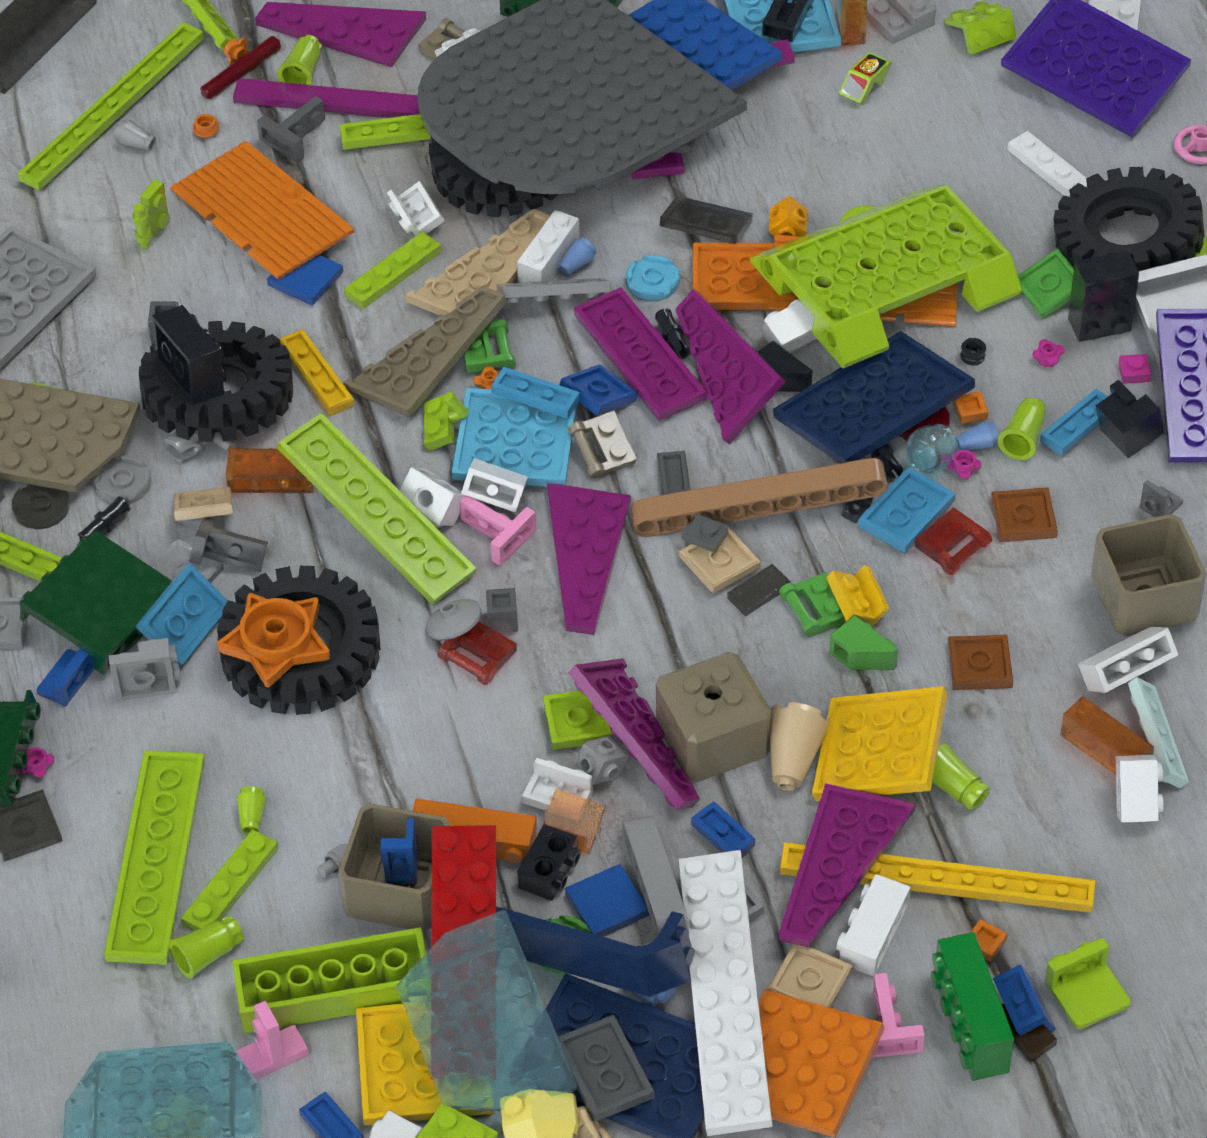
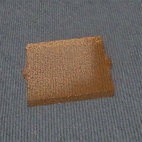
(576, 817)

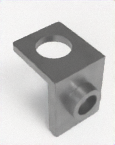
(1156, 500)

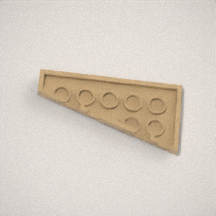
(480, 267)

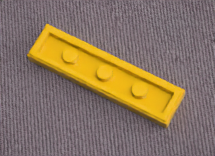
(317, 373)

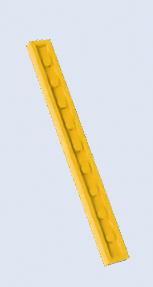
(970, 881)

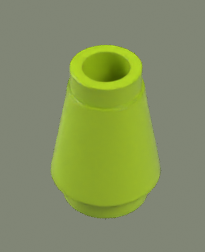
(251, 806)

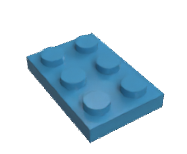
(906, 510)
(184, 612)

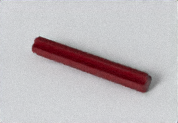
(240, 67)

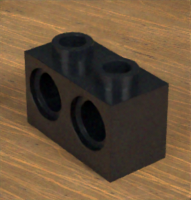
(543, 860)

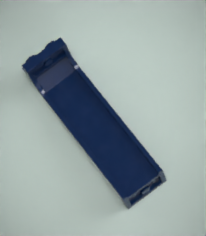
(614, 963)

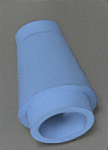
(577, 256)
(979, 437)

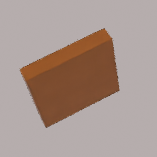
(1024, 514)
(980, 662)

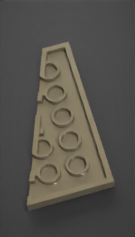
(425, 357)

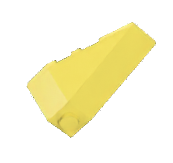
(540, 1116)

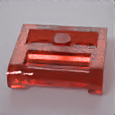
(948, 533)
(482, 643)

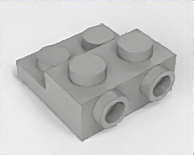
(901, 17)
(145, 672)

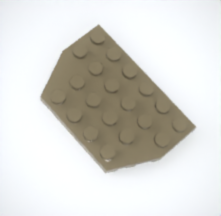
(60, 434)

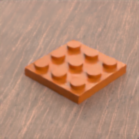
(728, 277)

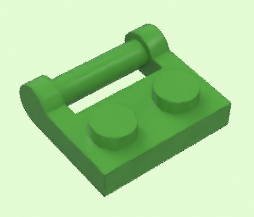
(480, 354)
(821, 600)

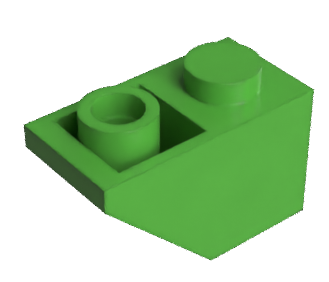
(862, 648)

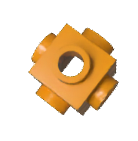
(788, 218)

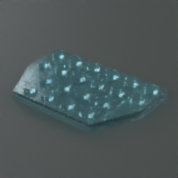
(483, 1019)
(166, 1095)

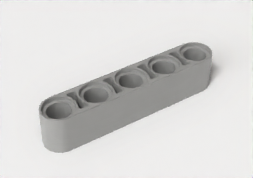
(653, 870)

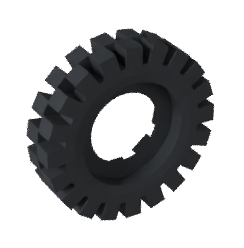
(469, 188)
(1173, 204)
(258, 402)
(352, 646)

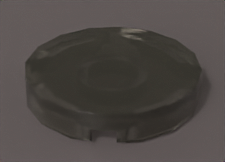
(40, 506)

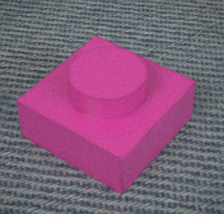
(1134, 368)

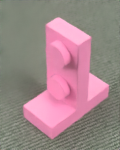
(507, 534)
(895, 1039)
(271, 1046)

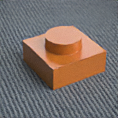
(971, 408)
(989, 938)

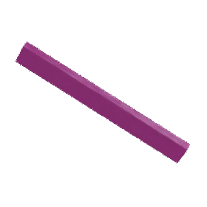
(334, 99)

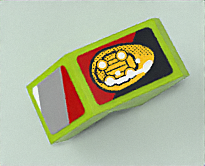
(863, 75)

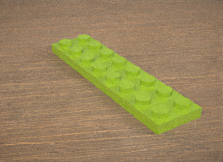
(376, 508)
(155, 858)

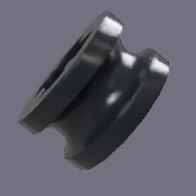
(973, 358)

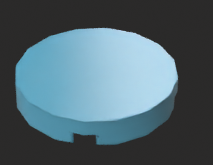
(653, 278)

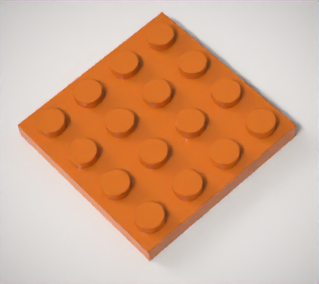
(814, 1060)

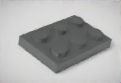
(605, 1068)

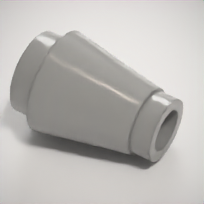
(134, 136)

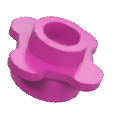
(1048, 353)
(964, 463)
(43, 760)

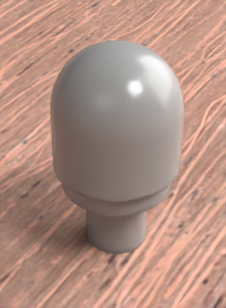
(332, 861)

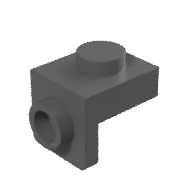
(705, 533)

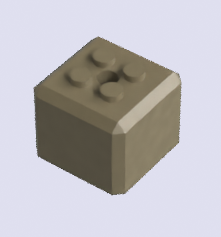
(1148, 574)
(708, 732)
(362, 872)

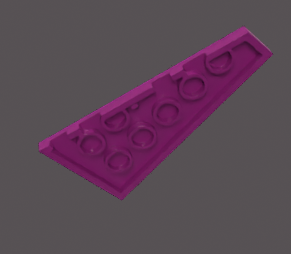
(358, 31)
(728, 366)
(586, 542)
(636, 725)
(841, 848)

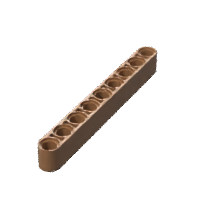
(760, 496)

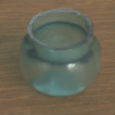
(931, 448)

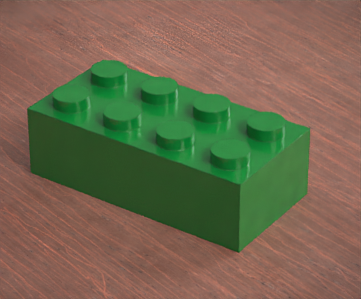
(972, 1006)

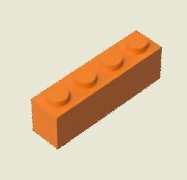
(513, 830)

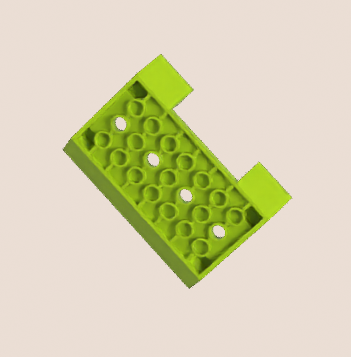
(851, 305)

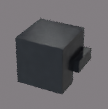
(1129, 421)

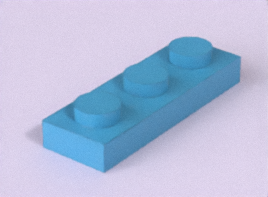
(535, 392)
(1073, 425)

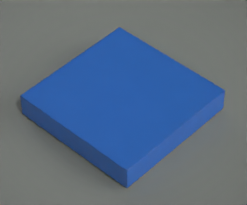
(309, 280)
(600, 389)
(607, 901)

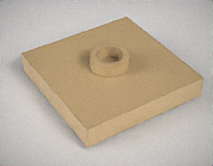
(203, 503)
(725, 566)
(811, 976)

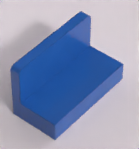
(67, 676)
(401, 856)
(1023, 1000)

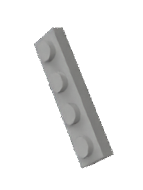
(564, 288)

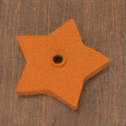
(276, 636)

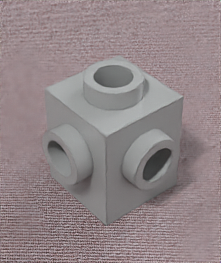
(602, 759)

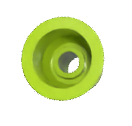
(301, 61)
(1022, 432)
(958, 779)
(205, 945)

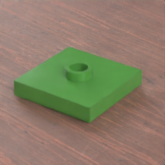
(1048, 283)

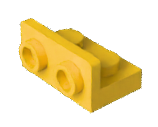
(858, 595)

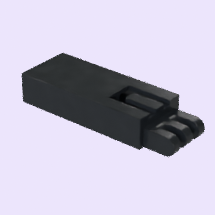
(785, 19)

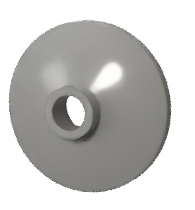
(453, 619)

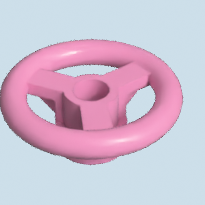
(1197, 143)

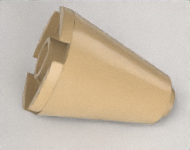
(794, 742)

